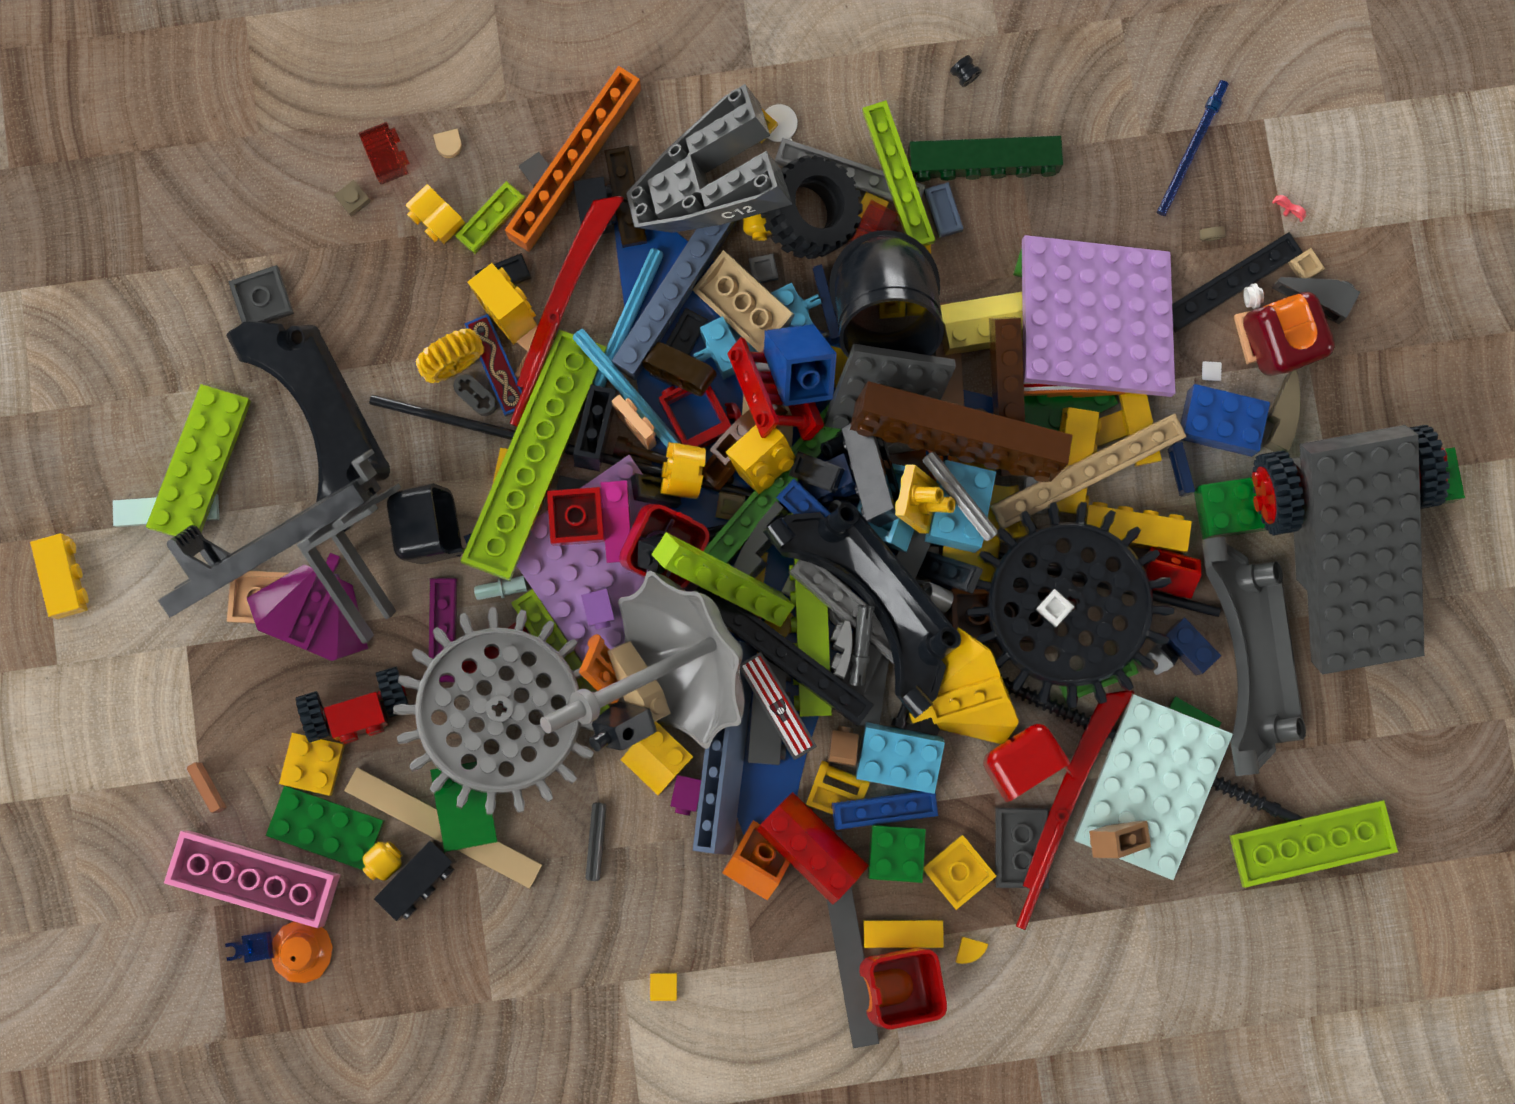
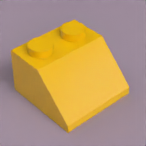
(657, 759)

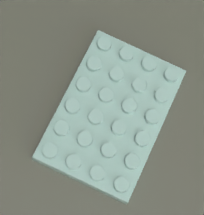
(1158, 775)

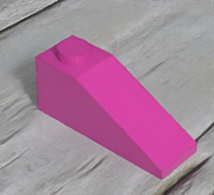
(615, 517)

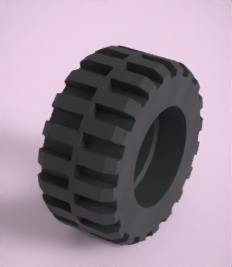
(840, 201)

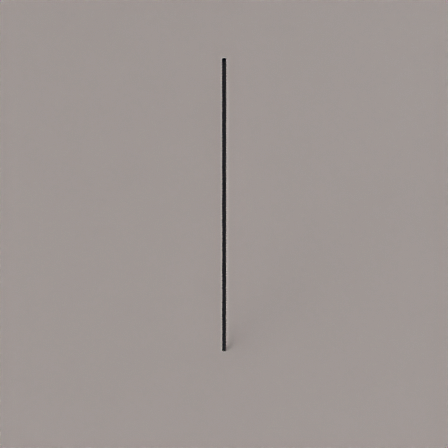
(657, 471)

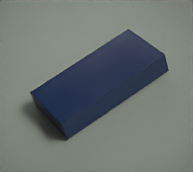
(1181, 469)

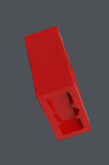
(705, 438)

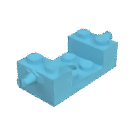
(721, 337)

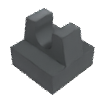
(1164, 656)

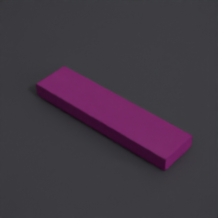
(442, 614)

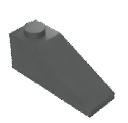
(1334, 295)

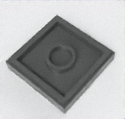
(261, 296)

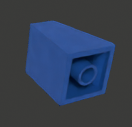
(800, 364)

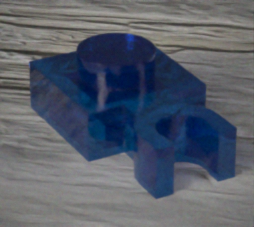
(253, 947)

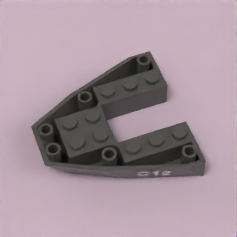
(675, 187)

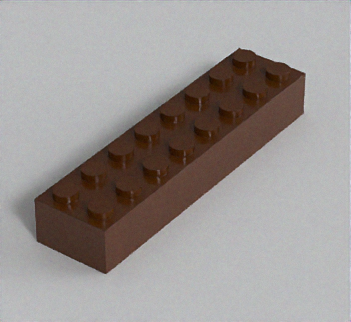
(960, 432)

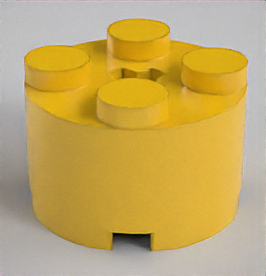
(683, 470)

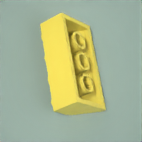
(968, 321)

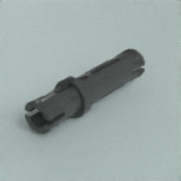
(860, 655)

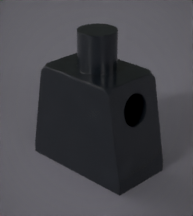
(622, 726)

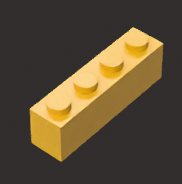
(1083, 427)
(1156, 531)

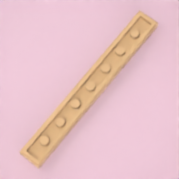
(1089, 470)
(425, 819)

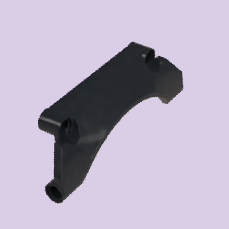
(310, 374)
(910, 619)

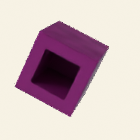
(685, 795)

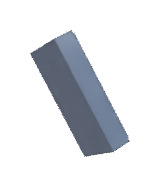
(943, 210)

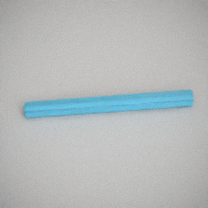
(631, 309)
(623, 386)

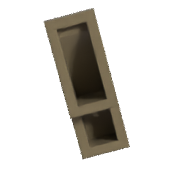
(1284, 414)

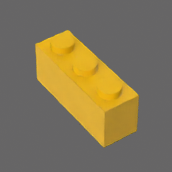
(59, 576)

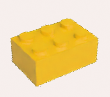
(503, 302)

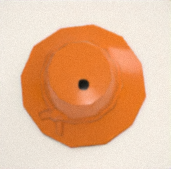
(310, 948)

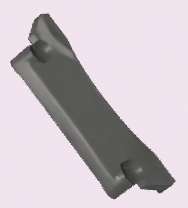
(1263, 650)

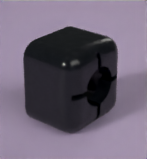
(424, 524)

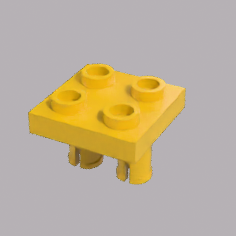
(920, 498)

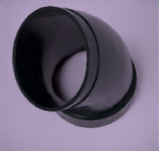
(887, 269)

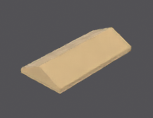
(742, 300)

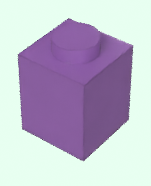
(598, 609)

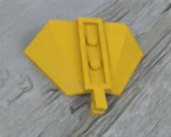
(972, 695)

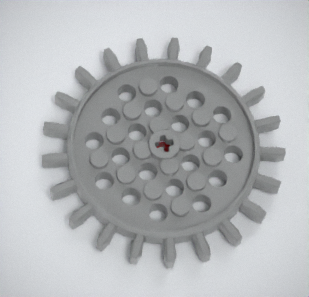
(433, 698)

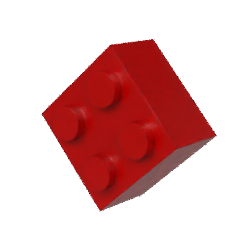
(575, 516)

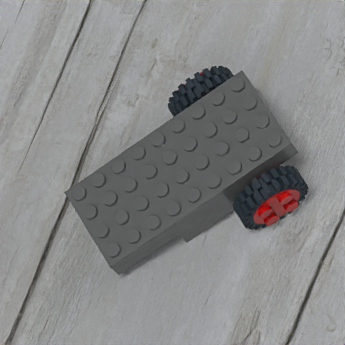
(1357, 537)

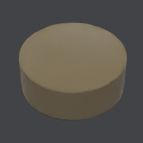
(1212, 233)

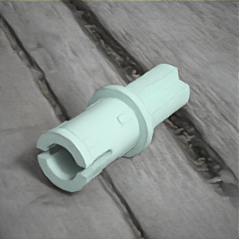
(501, 588)

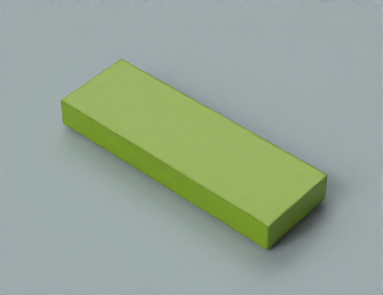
(490, 217)

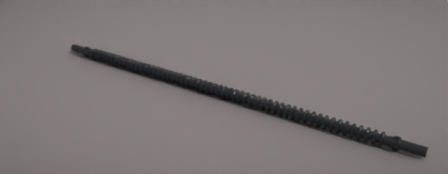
(1261, 803)

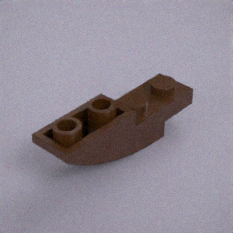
(719, 466)

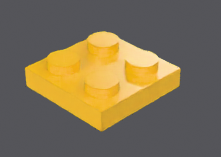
(311, 764)
(959, 872)

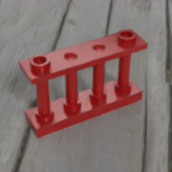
(804, 416)

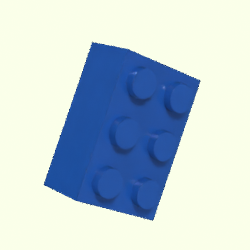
(1224, 420)

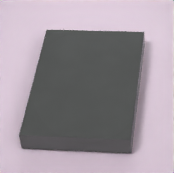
(1015, 843)

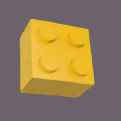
(761, 459)

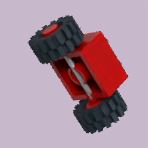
(353, 716)

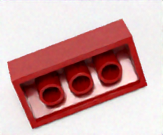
(812, 848)

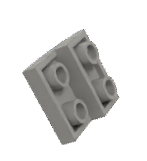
(842, 643)

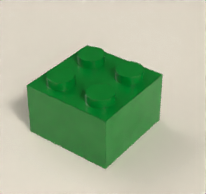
(896, 853)

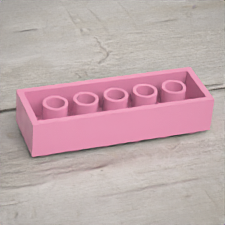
(252, 878)

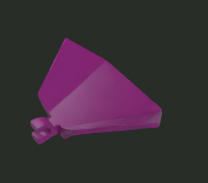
(305, 614)

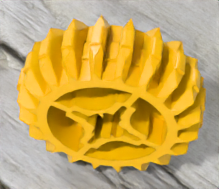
(449, 355)

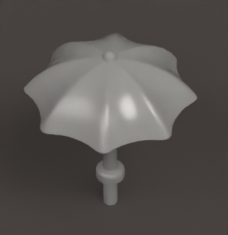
(686, 653)

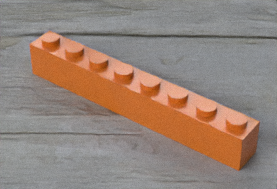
(573, 159)

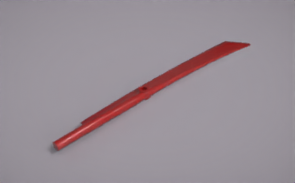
(586, 239)
(1092, 740)

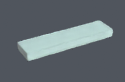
(137, 511)

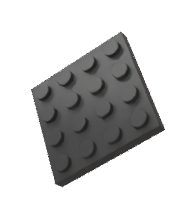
(888, 367)

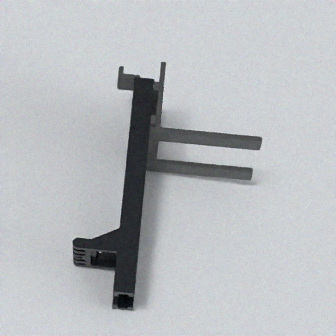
(312, 526)

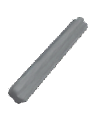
(960, 495)

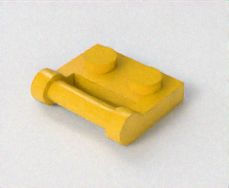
(824, 795)

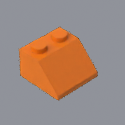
(756, 863)

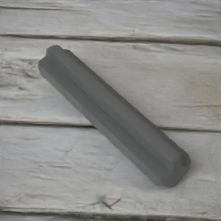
(596, 840)

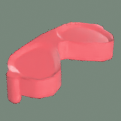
(1297, 210)

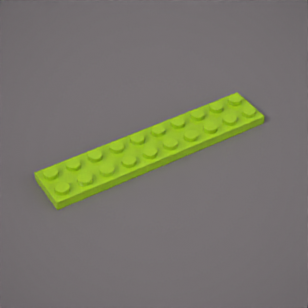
(531, 459)

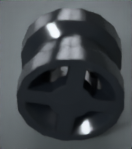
(965, 71)

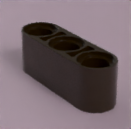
(679, 369)

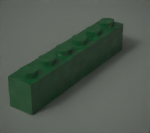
(985, 158)

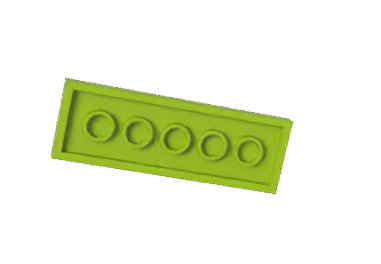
(199, 461)
(1316, 845)

